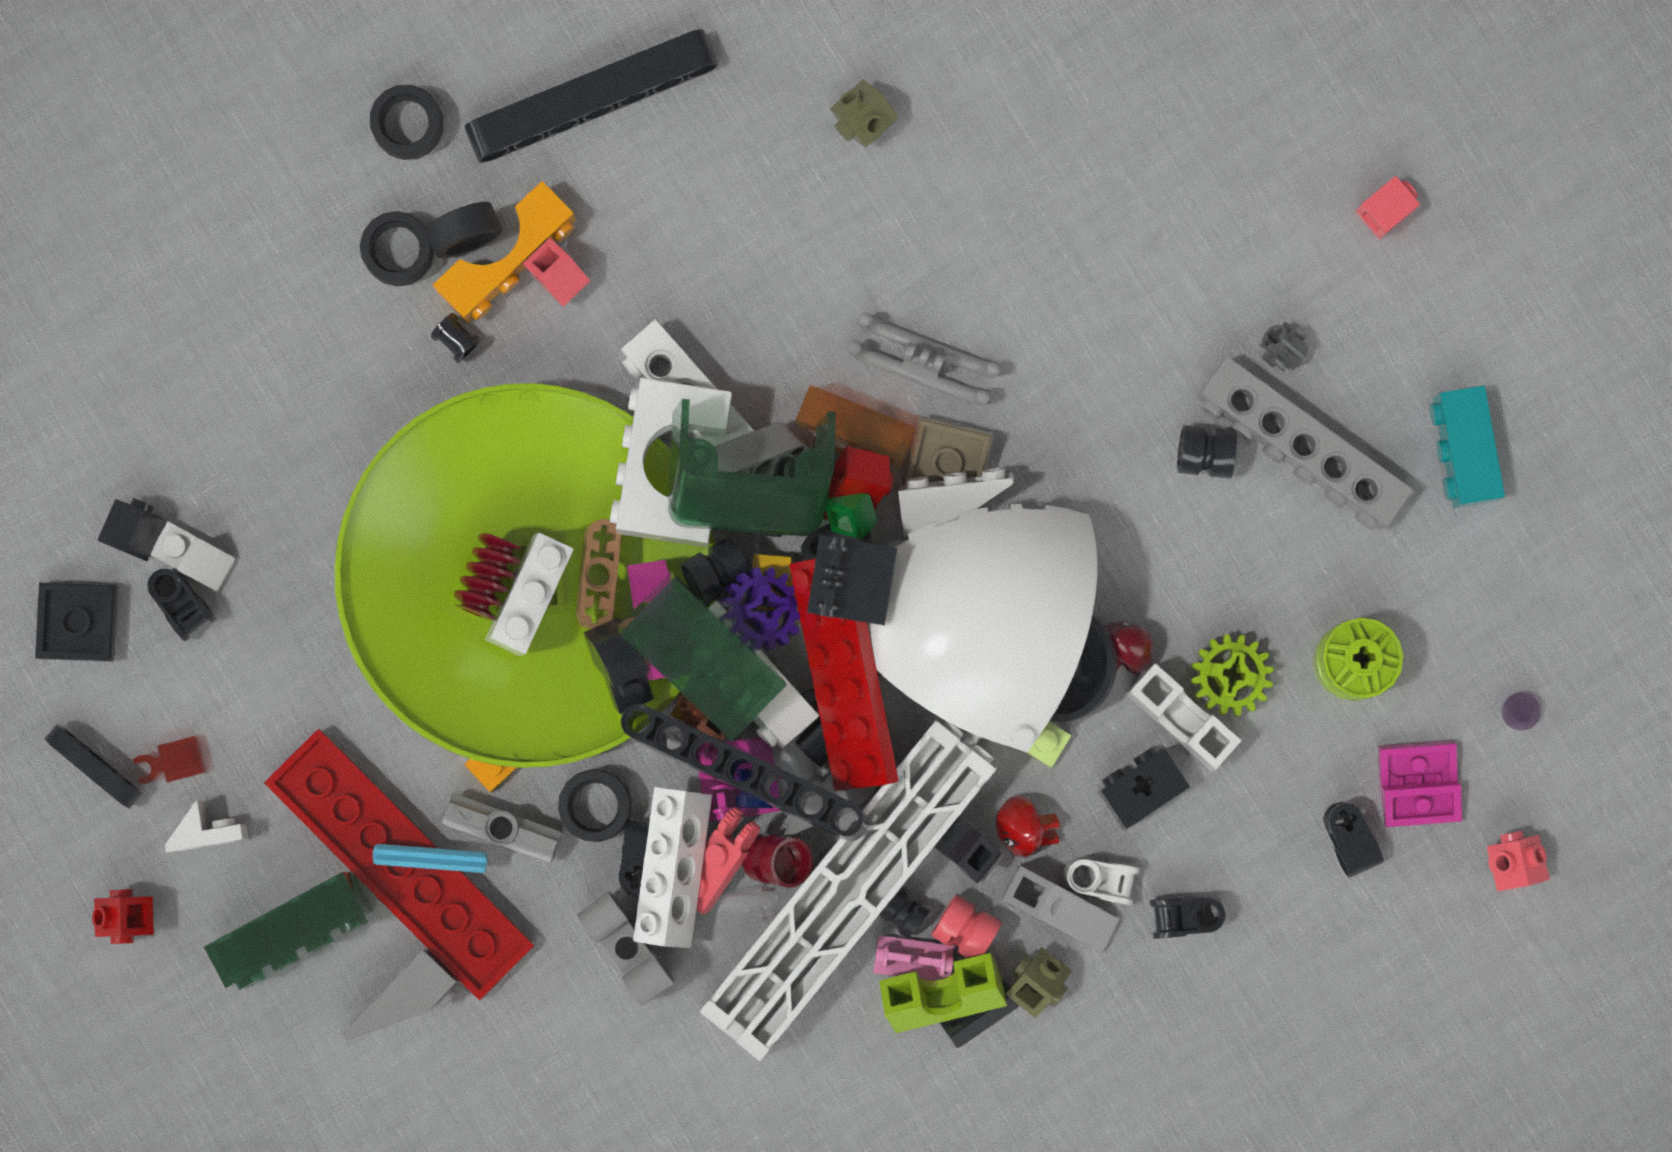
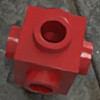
(123, 916)

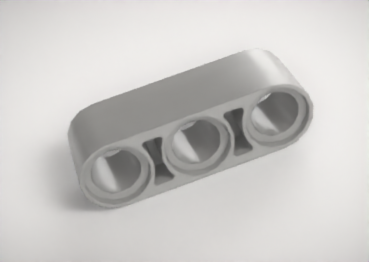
(758, 450)

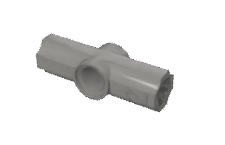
(478, 820)

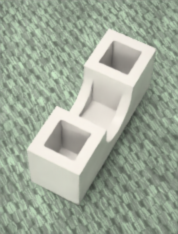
(530, 594)
(1182, 718)

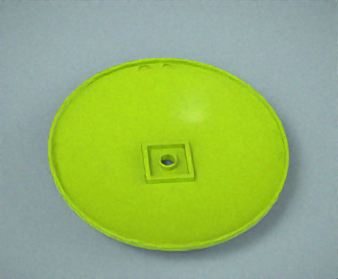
(509, 468)

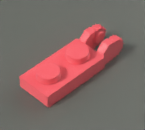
(723, 857)

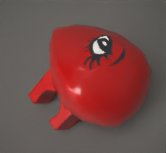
(1022, 827)

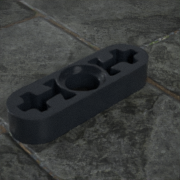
(93, 766)

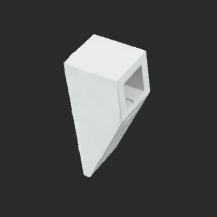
(941, 501)

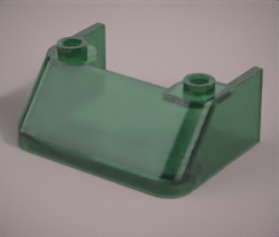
(745, 501)

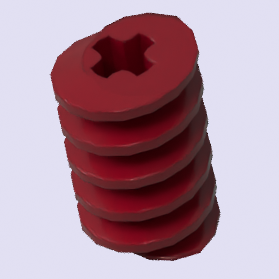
(487, 576)

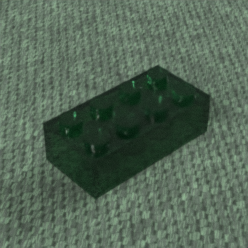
(701, 656)
(288, 929)

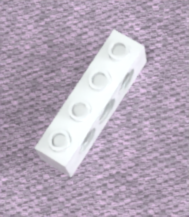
(656, 344)
(672, 868)

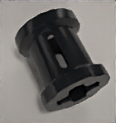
(455, 337)

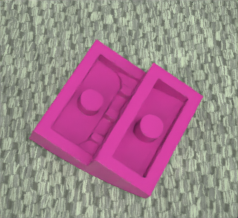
(1419, 783)

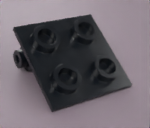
(852, 580)

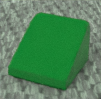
(851, 514)

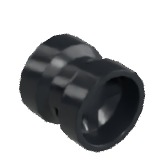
(905, 912)

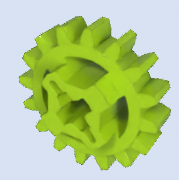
(1215, 671)

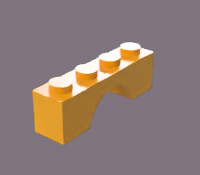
(472, 286)

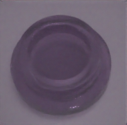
(1520, 711)

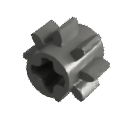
(1284, 346)

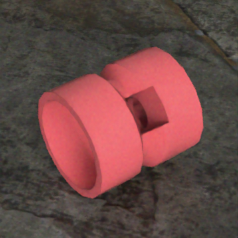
(966, 928)

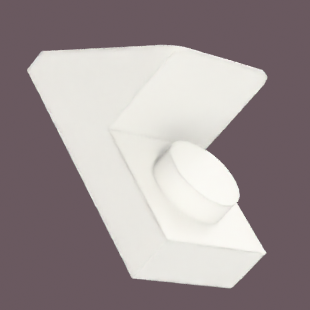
(193, 556)
(194, 831)

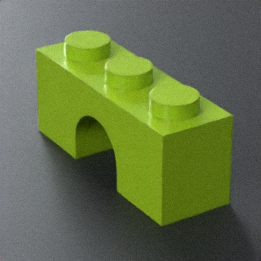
(918, 1002)

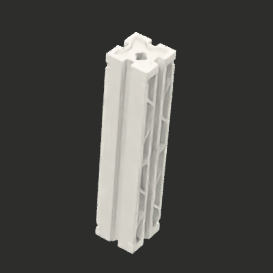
(849, 889)

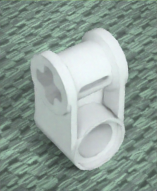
(1104, 880)

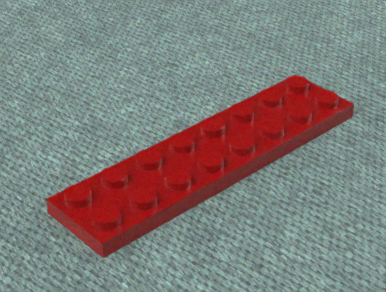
(434, 904)

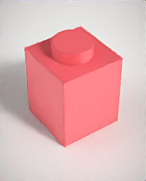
(1388, 206)
(556, 272)

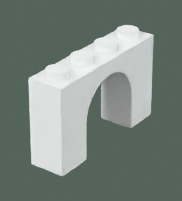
(642, 508)

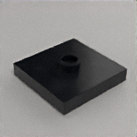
(76, 622)

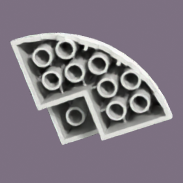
(990, 618)

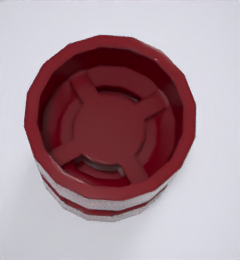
(778, 860)

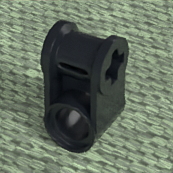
(180, 604)
(1355, 845)
(633, 853)
(1183, 917)

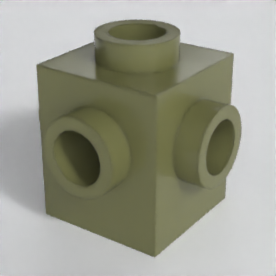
(863, 114)
(1038, 982)

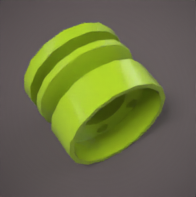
(1346, 678)

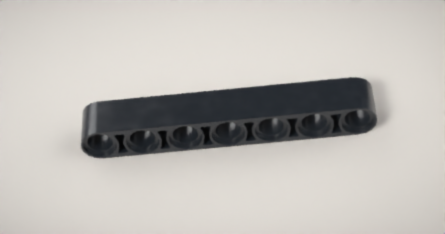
(591, 95)
(730, 759)

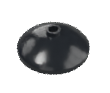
(1092, 679)

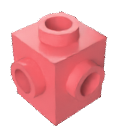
(1517, 861)

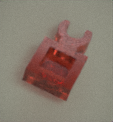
(177, 761)

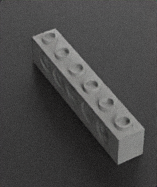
(1388, 490)

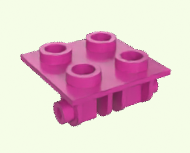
(724, 795)

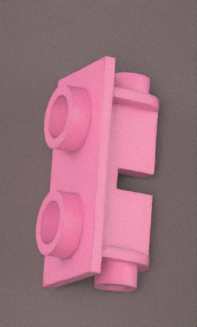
(903, 956)

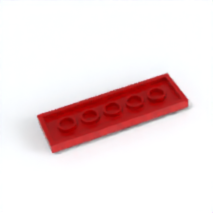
(845, 693)

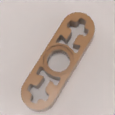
(592, 545)

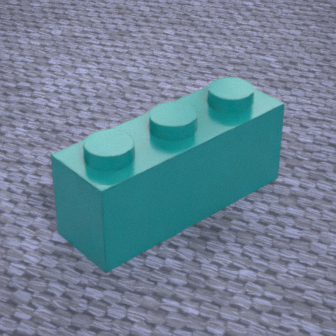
(1467, 447)

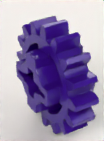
(761, 594)

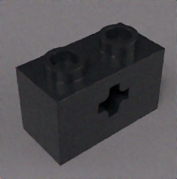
(1131, 807)

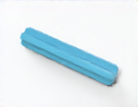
(430, 858)

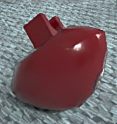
(1132, 645)

